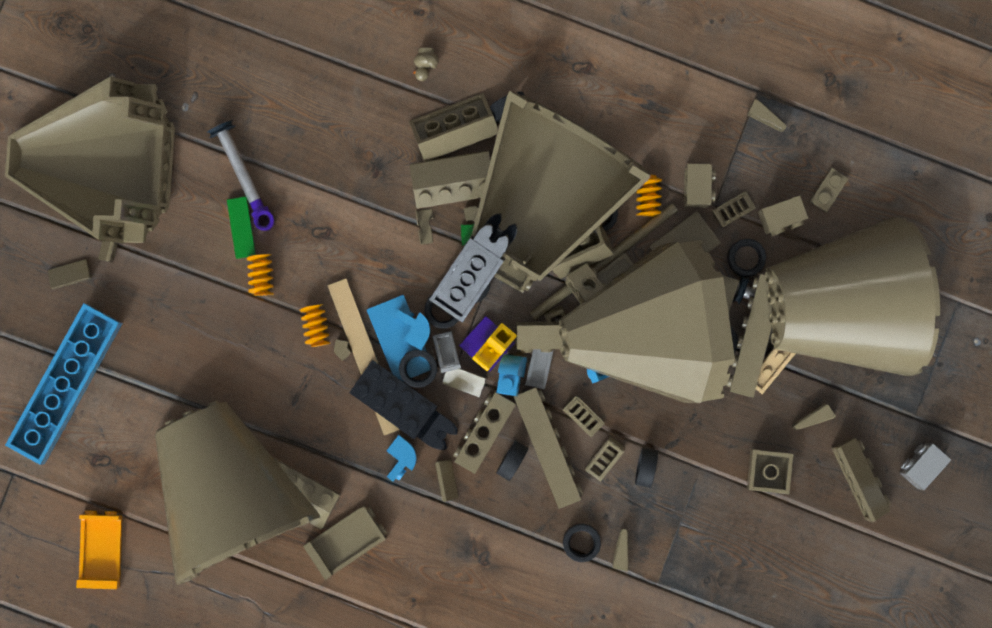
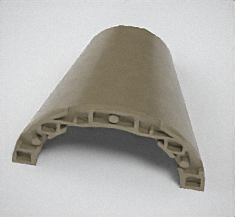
(552, 184)
(859, 300)
(221, 490)

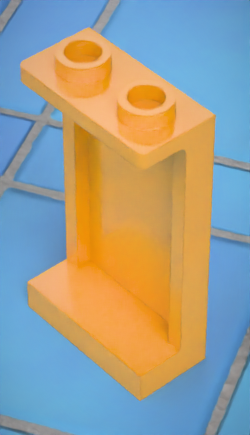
(100, 550)

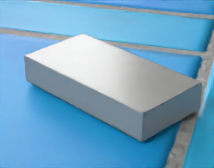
(446, 352)
(539, 368)

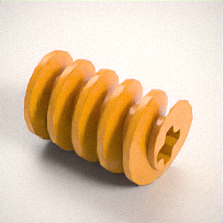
(649, 197)
(259, 275)
(315, 326)

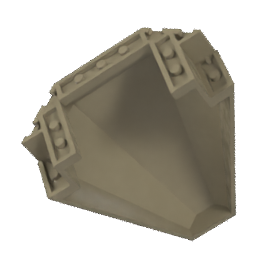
(100, 160)
(658, 326)

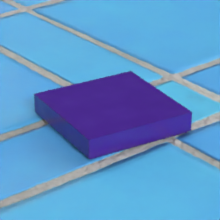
(479, 336)

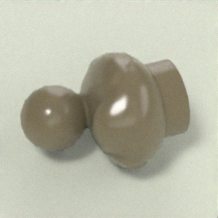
(425, 59)

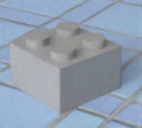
(924, 465)

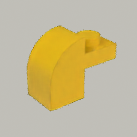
(494, 347)

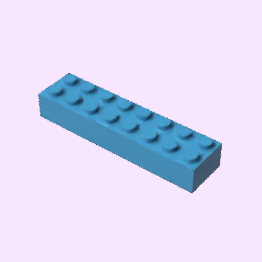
(63, 384)

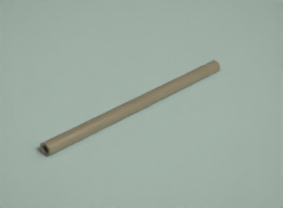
(598, 266)

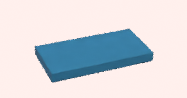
(391, 336)

